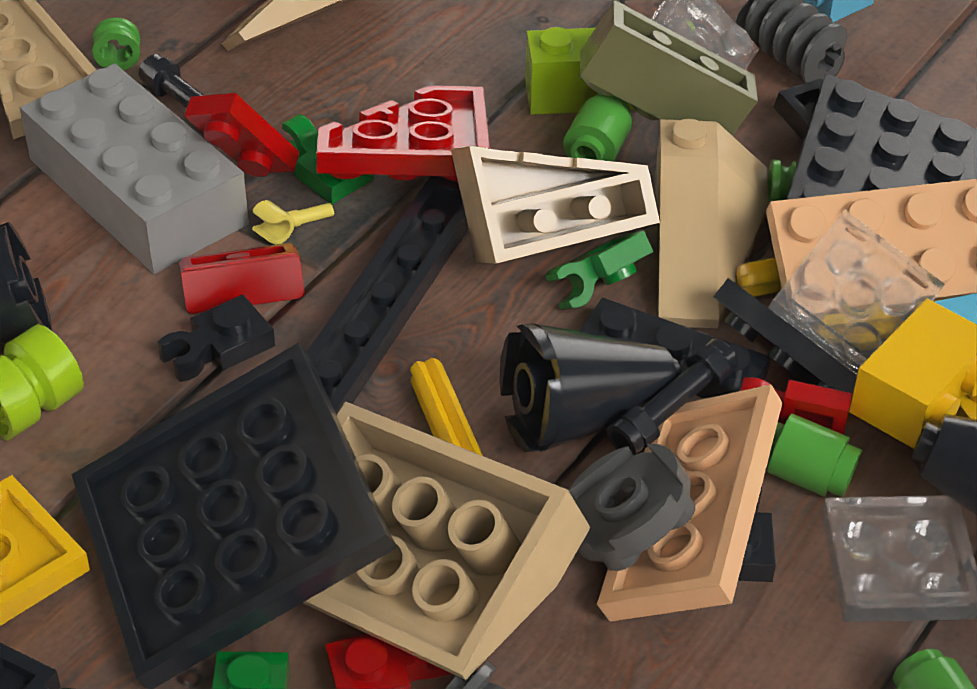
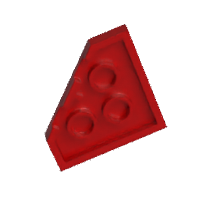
(406, 138)

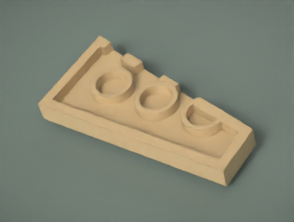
(33, 58)

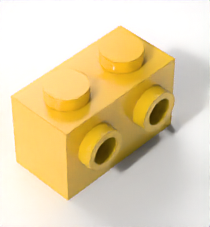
(918, 373)

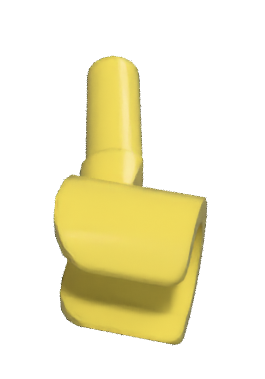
(280, 224)

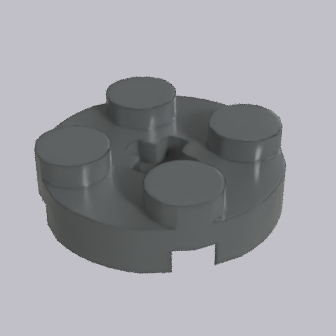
(656, 503)

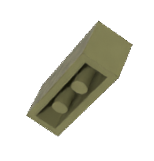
(664, 72)

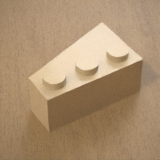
(546, 202)

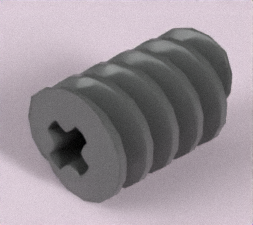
(795, 36)

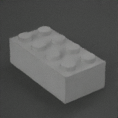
(135, 167)

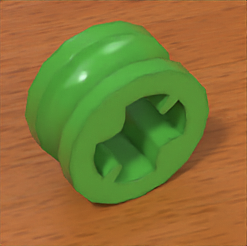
(125, 34)
(779, 179)

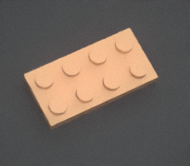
(925, 222)
(725, 453)

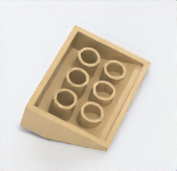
(470, 541)

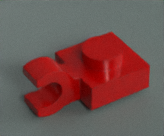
(374, 664)

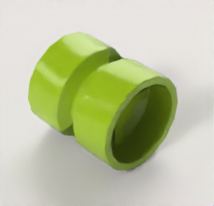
(35, 376)

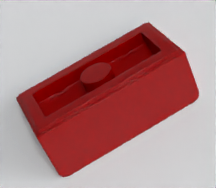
(258, 273)

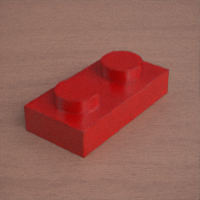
(242, 134)

